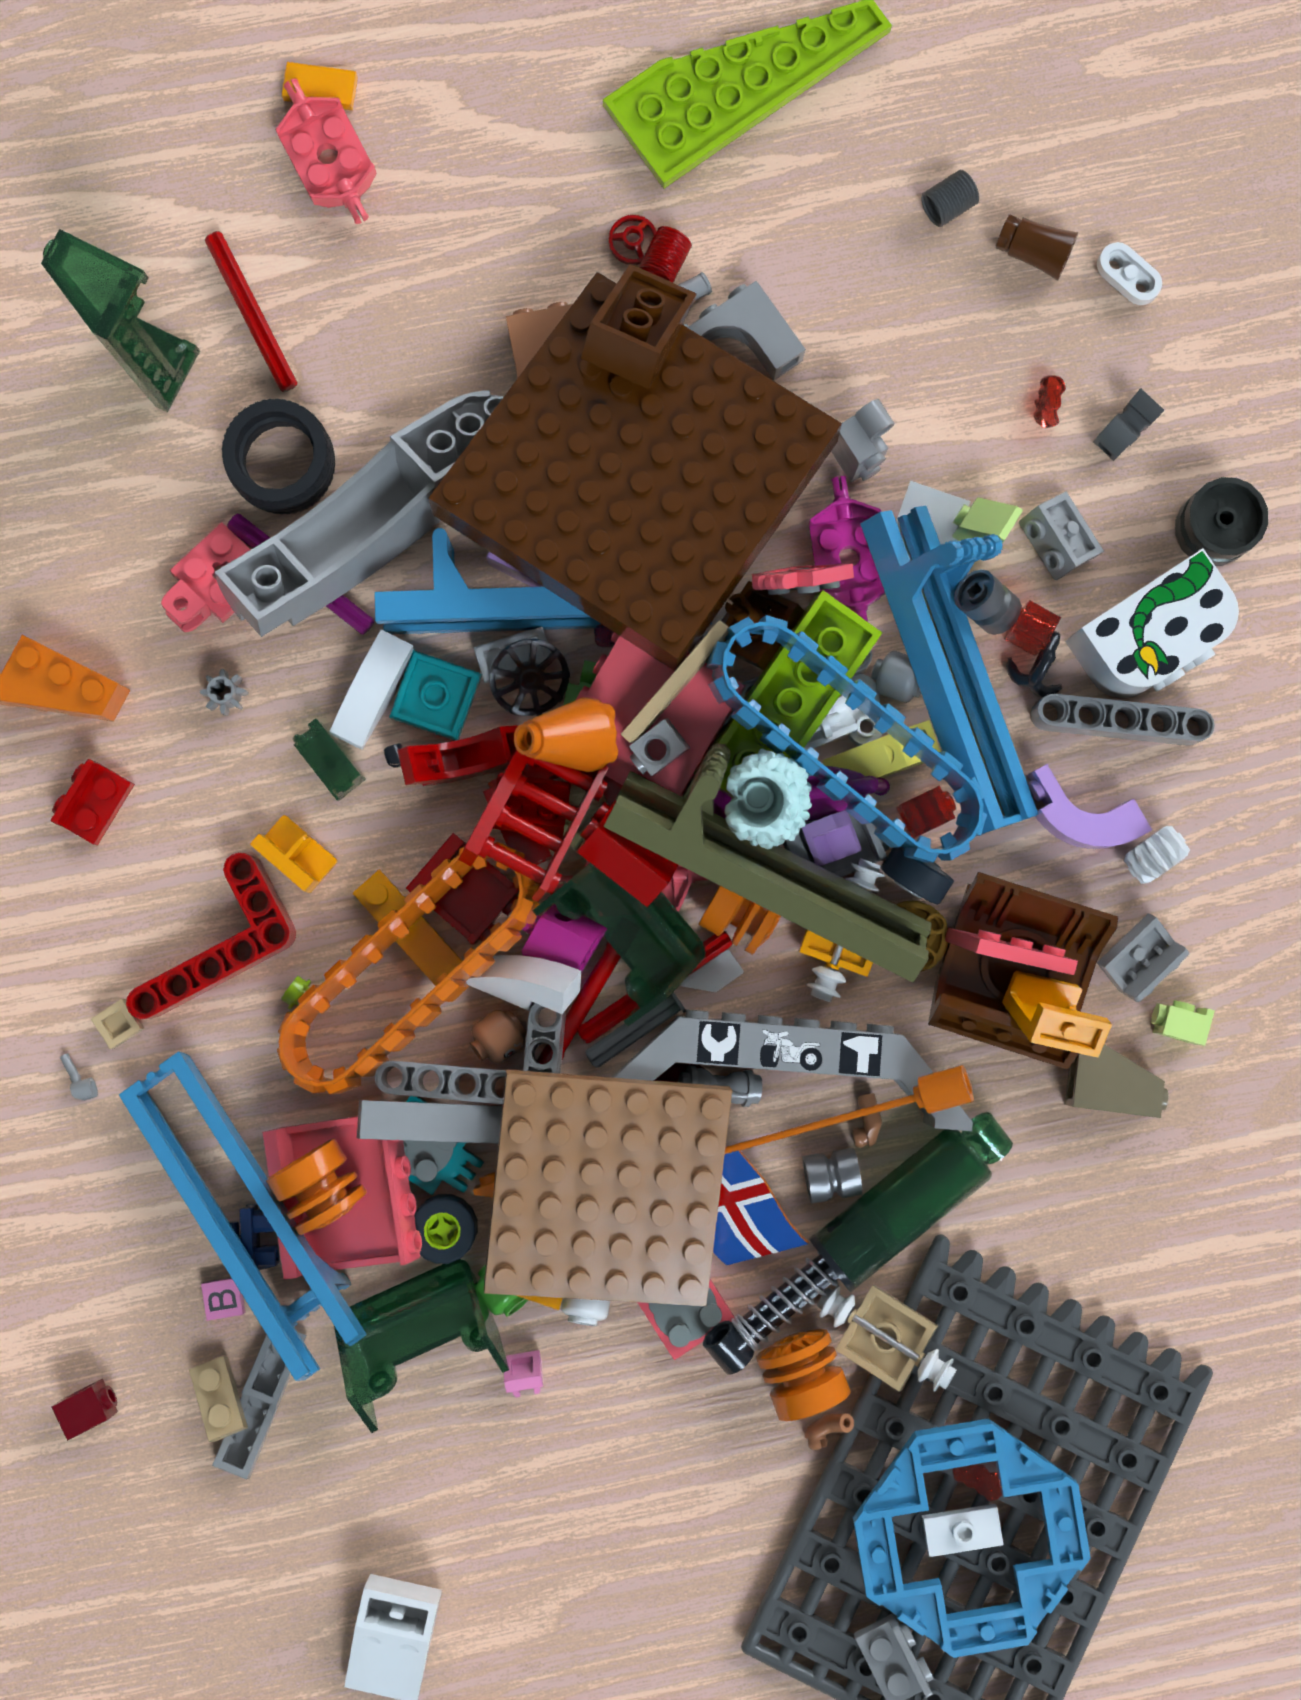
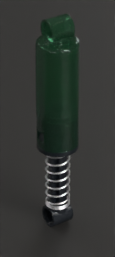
(870, 1232)

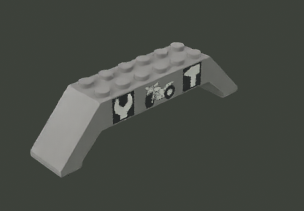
(789, 1048)

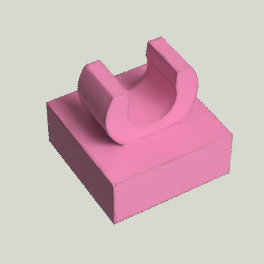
(524, 1372)

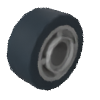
(917, 877)

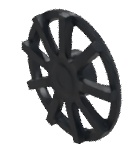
(529, 678)

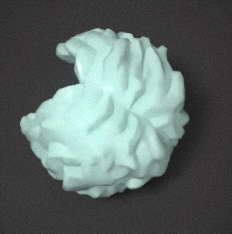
(767, 799)

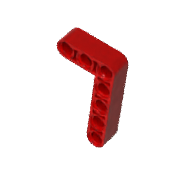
(225, 952)

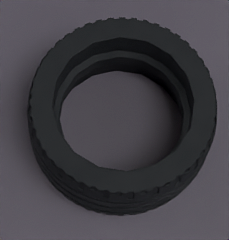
(249, 426)

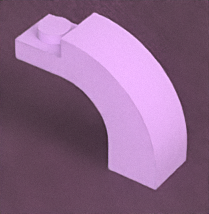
(1083, 828)

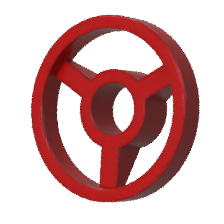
(623, 237)

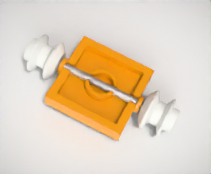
(833, 954)

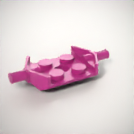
(840, 529)

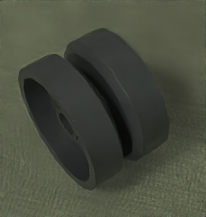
(1223, 519)

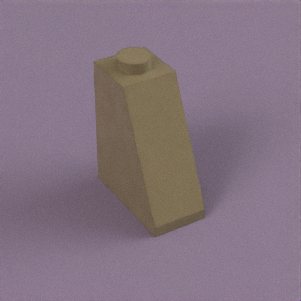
(1114, 1085)

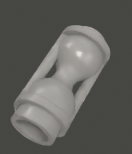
(745, 1085)

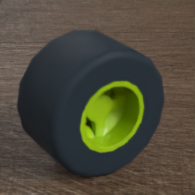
(438, 1242)

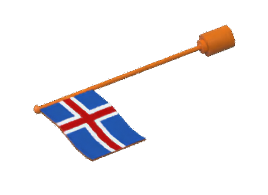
(748, 1213)

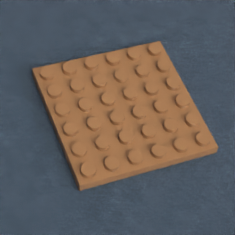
(606, 1188)

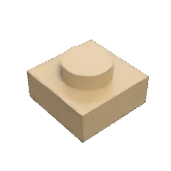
(117, 1024)

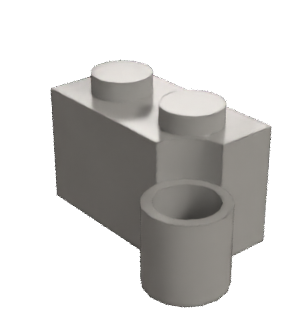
(860, 441)

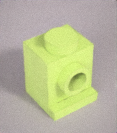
(1182, 1022)

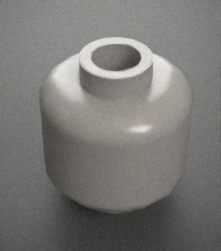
(896, 677)

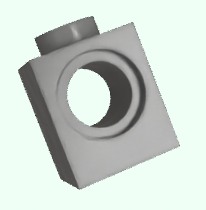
(674, 744)

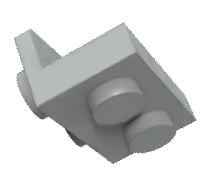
(1142, 958)

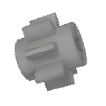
(218, 685)

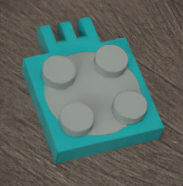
(439, 1161)

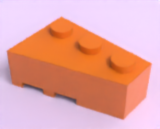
(54, 683)

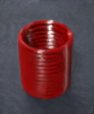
(666, 253)

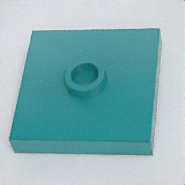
(435, 696)

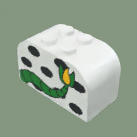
(1158, 630)

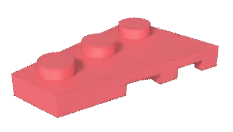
(1016, 950)

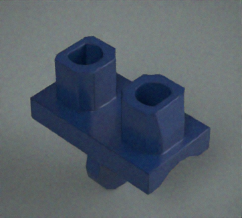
(251, 1224)

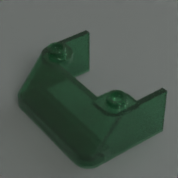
(649, 939)
(412, 1322)

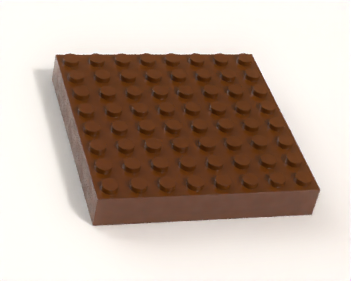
(633, 493)

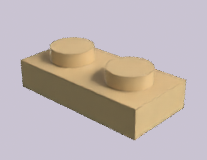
(218, 1398)

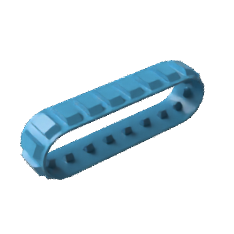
(886, 719)

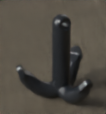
(1038, 671)

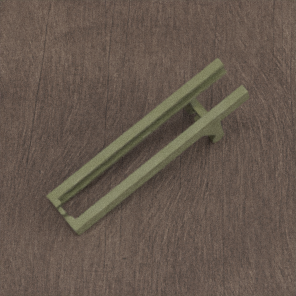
(774, 878)

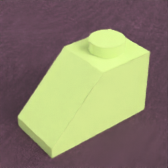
(985, 518)

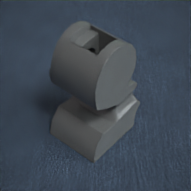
(1127, 427)

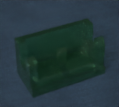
(328, 760)

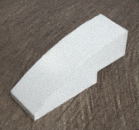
(372, 689)
(530, 981)

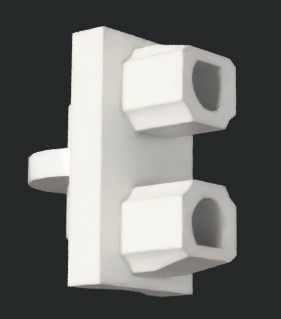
(835, 725)

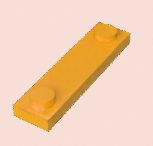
(422, 943)

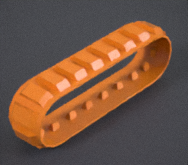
(369, 950)

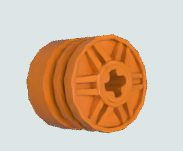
(742, 913)
(317, 1187)
(806, 1384)

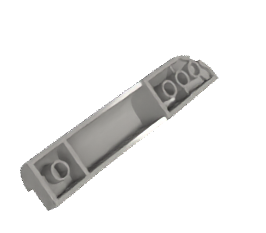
(356, 526)

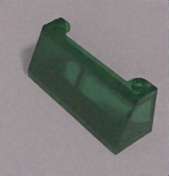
(106, 299)

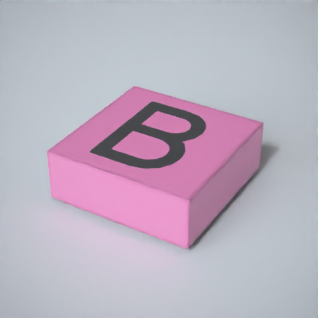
(222, 1299)

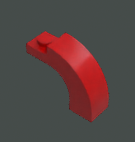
(458, 759)

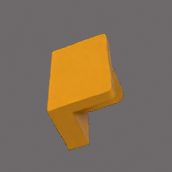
(295, 854)

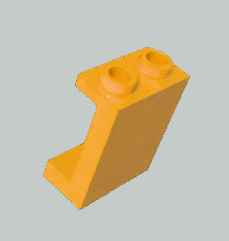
(1049, 1014)

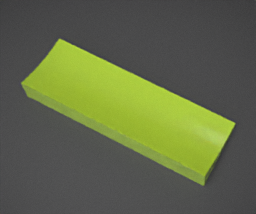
(790, 689)

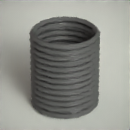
(950, 198)

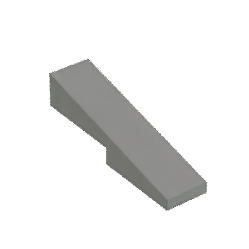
(259, 1403)

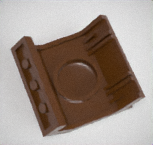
(973, 985)

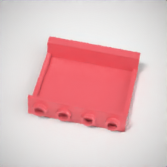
(628, 682)
(380, 1223)

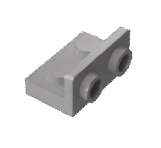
(1060, 535)
(892, 1661)

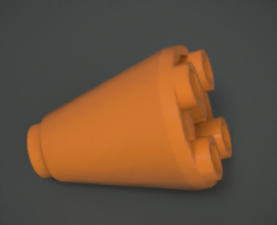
(571, 736)

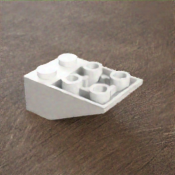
(392, 1638)

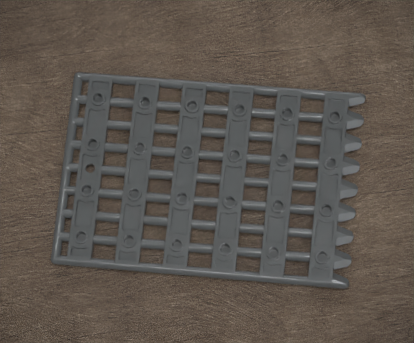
(1025, 1407)

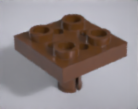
(756, 605)

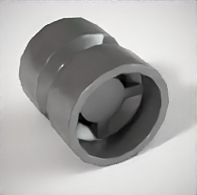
(987, 602)
(832, 1175)

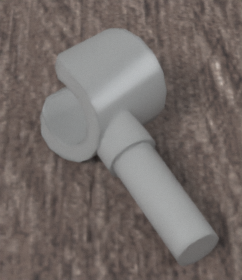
(79, 1088)

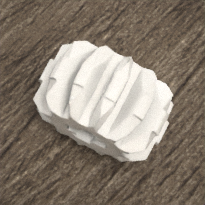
(1156, 854)

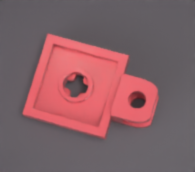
(196, 586)

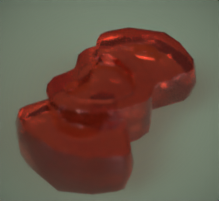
(1049, 401)
(978, 1477)

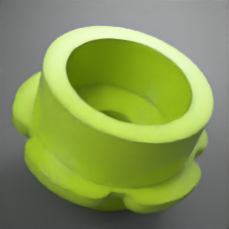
(295, 991)

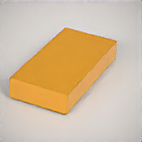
(322, 82)

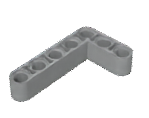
(485, 1078)

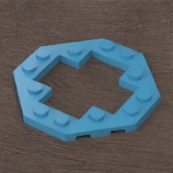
(1038, 1582)

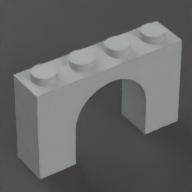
(756, 323)

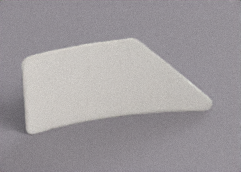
(715, 973)

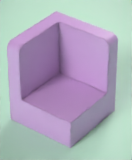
(831, 838)

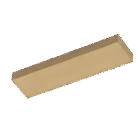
(675, 683)

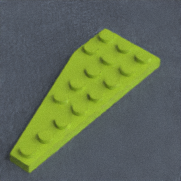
(705, 100)

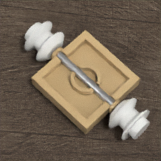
(886, 1338)

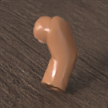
(871, 1123)
(828, 1424)

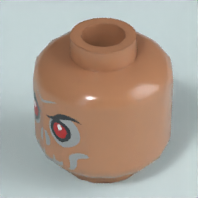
(497, 1036)

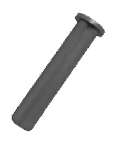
(627, 1035)

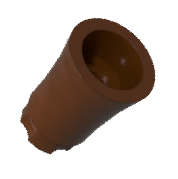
(1037, 244)

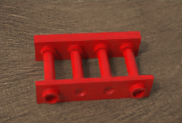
(499, 814)

